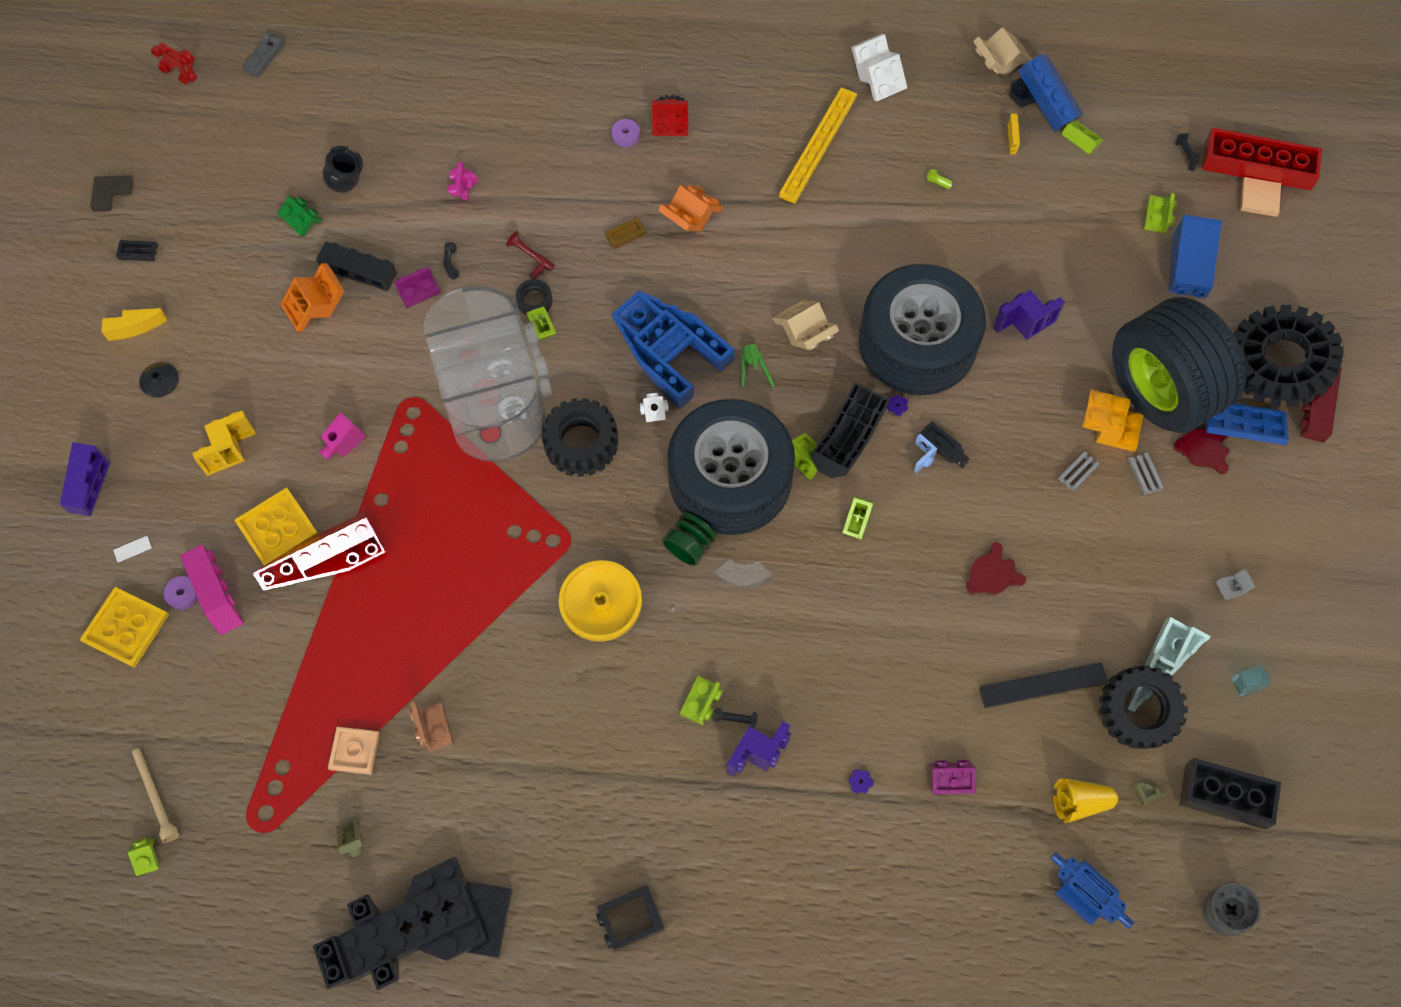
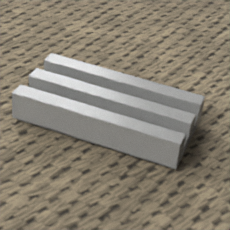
(1089, 460)
(1148, 463)

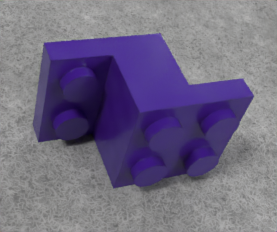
(1028, 314)
(759, 749)

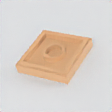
(1260, 197)
(354, 750)

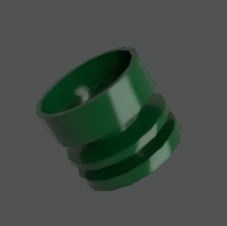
(689, 539)

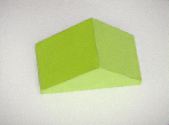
(541, 322)
(858, 517)

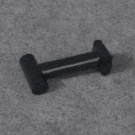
(1193, 158)
(727, 716)

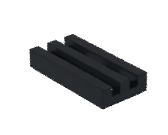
(136, 253)

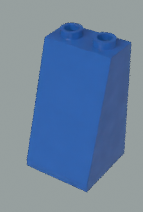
(1194, 256)

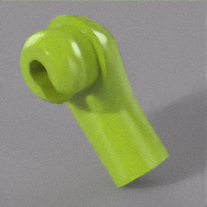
(934, 177)

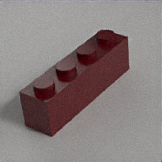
(1320, 414)

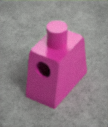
(340, 437)

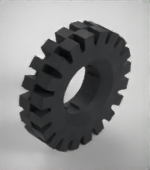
(1289, 383)

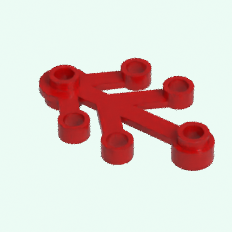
(175, 59)

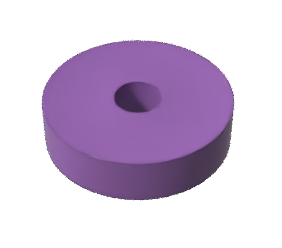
(623, 126)
(172, 591)

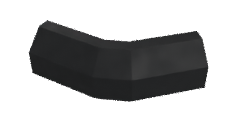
(849, 432)

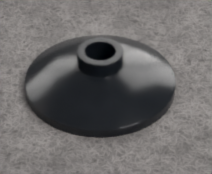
(162, 385)

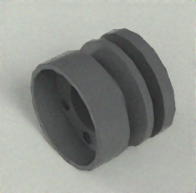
(1244, 907)

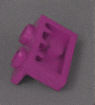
(417, 287)
(953, 777)

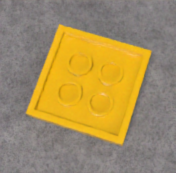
(276, 526)
(124, 627)

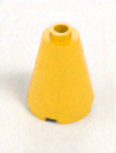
(1082, 799)

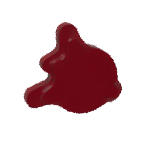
(1204, 449)
(993, 574)

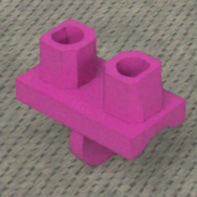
(463, 181)

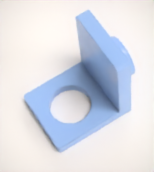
(930, 452)

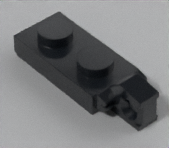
(945, 444)

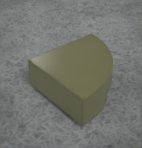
(1146, 792)

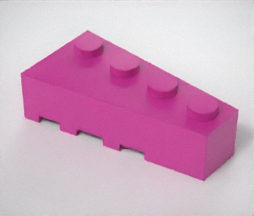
(211, 589)

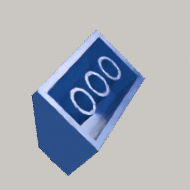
(1050, 92)

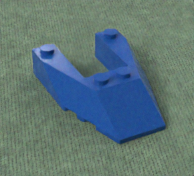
(659, 334)

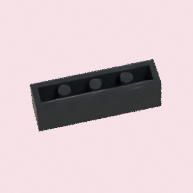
(357, 266)

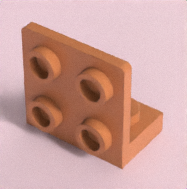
(432, 726)

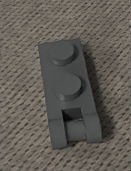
(263, 54)

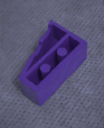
(83, 479)

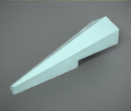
(1171, 649)

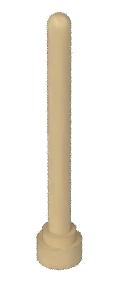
(167, 831)

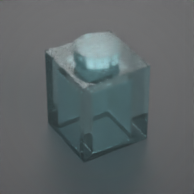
(1251, 680)

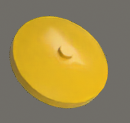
(600, 600)

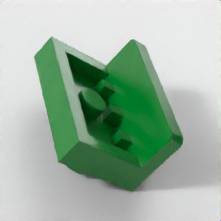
(298, 215)

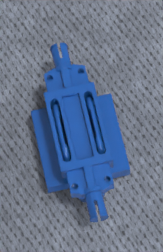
(1089, 892)

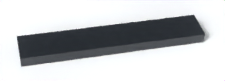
(1043, 685)

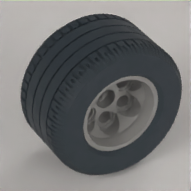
(922, 357)
(719, 496)

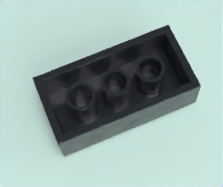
(1230, 793)

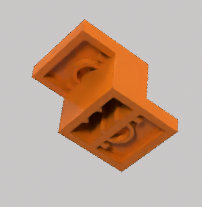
(691, 208)
(312, 297)

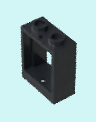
(651, 908)

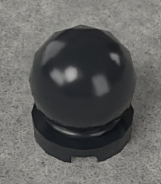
(342, 169)

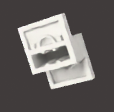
(879, 67)

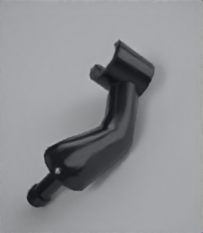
(452, 272)

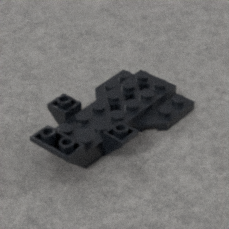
(382, 940)

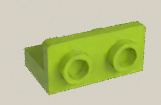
(1160, 213)
(803, 449)
(700, 700)

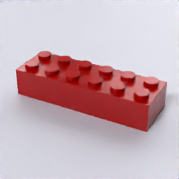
(1262, 158)

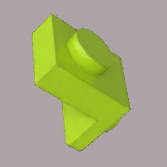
(143, 856)

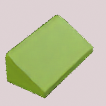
(1082, 136)

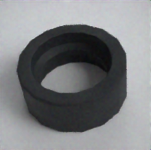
(533, 285)

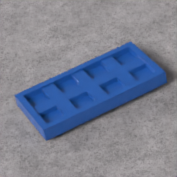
(1251, 424)

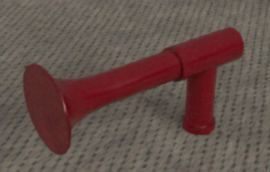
(514, 240)

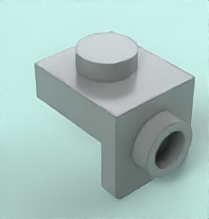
(1235, 585)

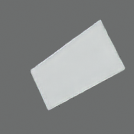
(132, 549)

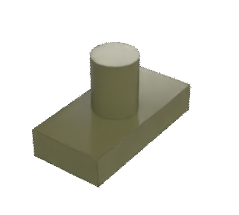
(350, 837)

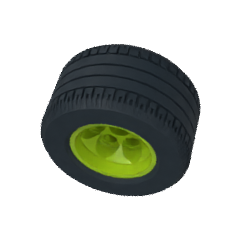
(1179, 364)

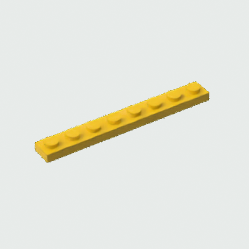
(817, 145)

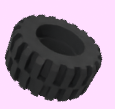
(580, 414)
(1170, 700)

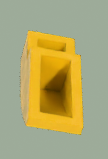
(132, 323)

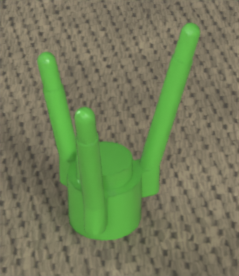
(752, 356)

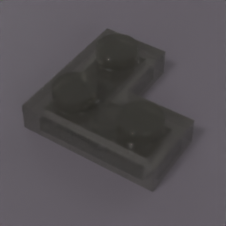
(107, 186)

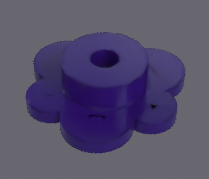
(900, 402)
(858, 775)

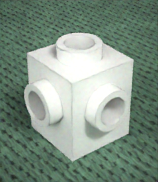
(662, 407)

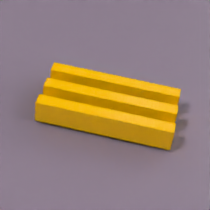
(1013, 134)

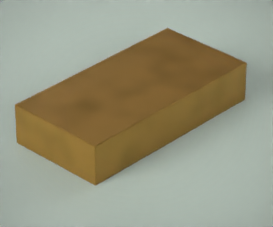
(625, 233)

